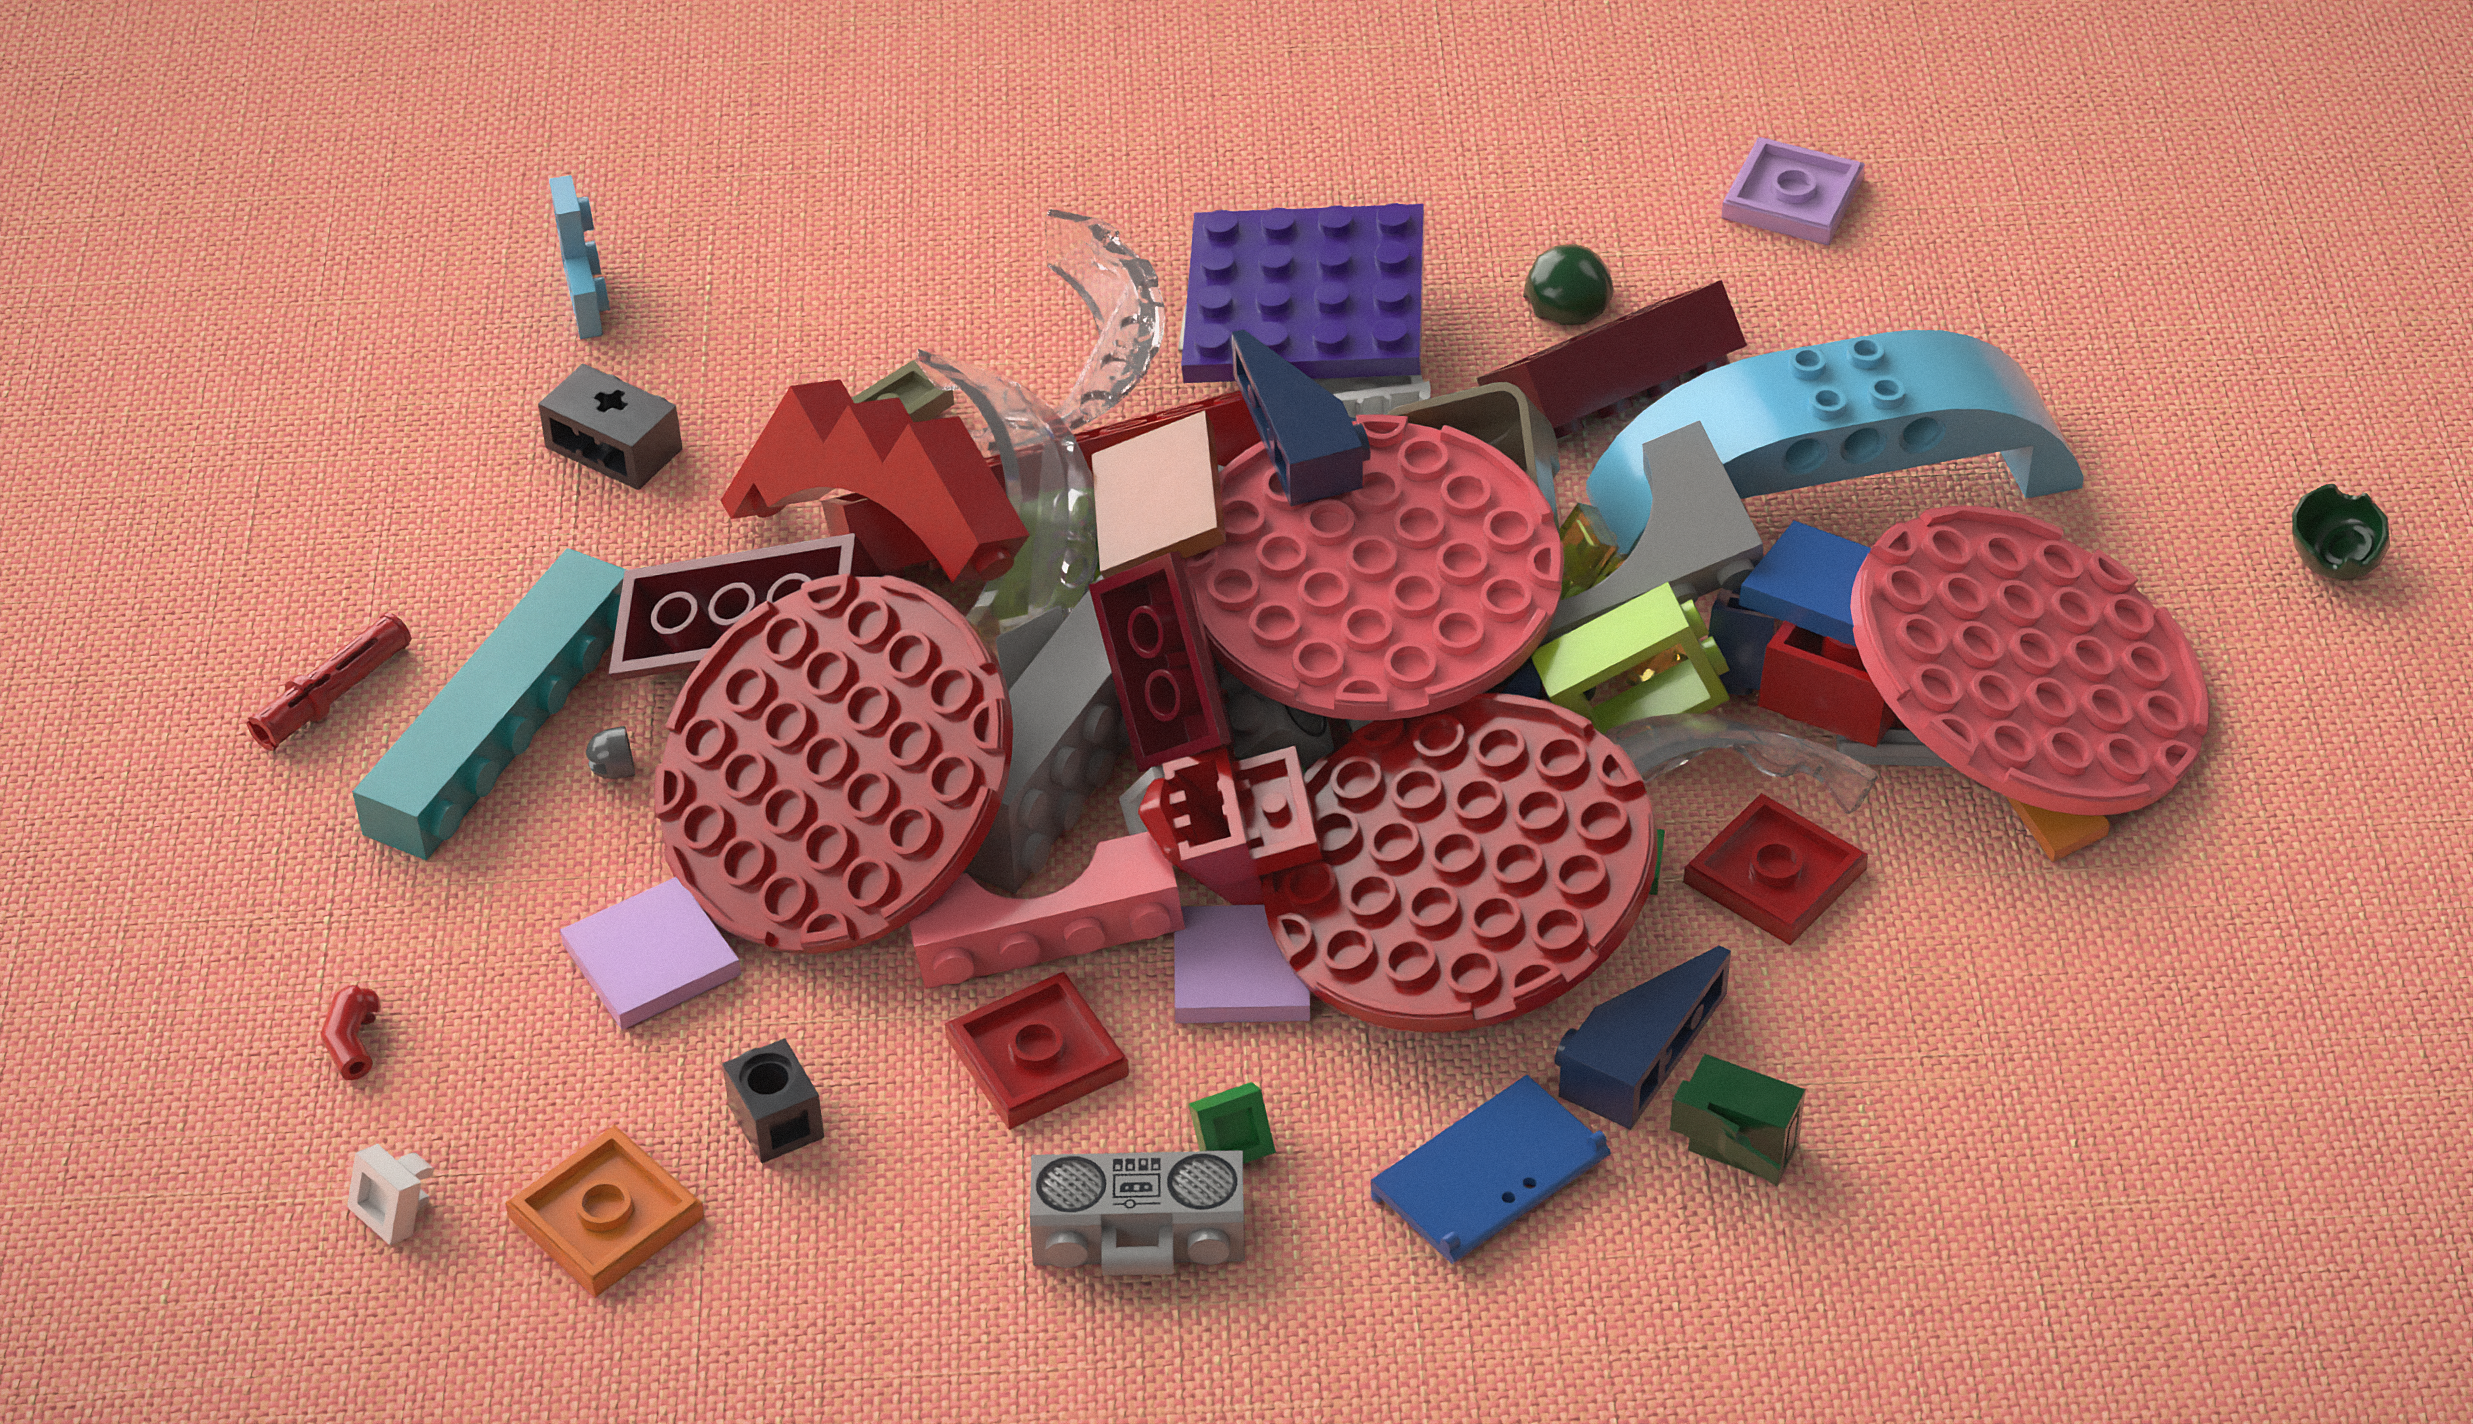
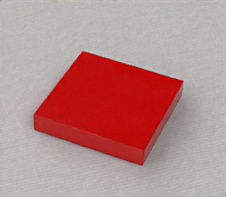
(1775, 868)
(1036, 1050)

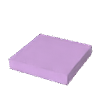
(1793, 190)
(650, 952)
(1233, 969)

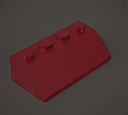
(1626, 357)
(683, 607)

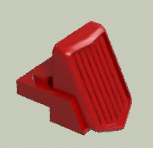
(1232, 819)

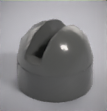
(611, 754)

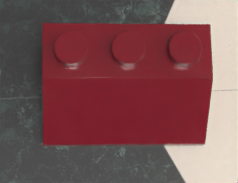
(1161, 662)

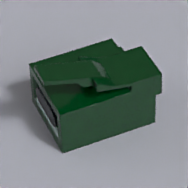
(1739, 1117)

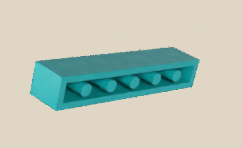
(492, 707)

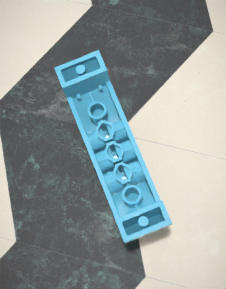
(1845, 416)

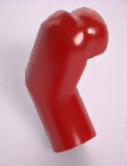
(340, 1030)

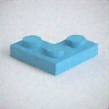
(579, 257)

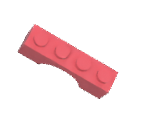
(1117, 900)

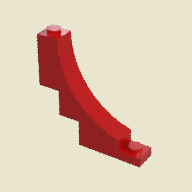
(917, 470)

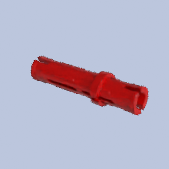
(310, 696)

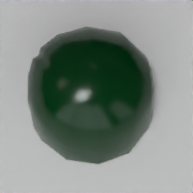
(1569, 285)
(2339, 533)

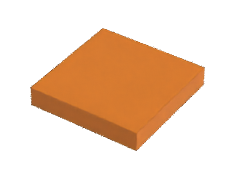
(605, 1210)

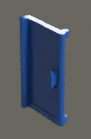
(1476, 1171)

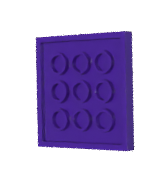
(1315, 285)

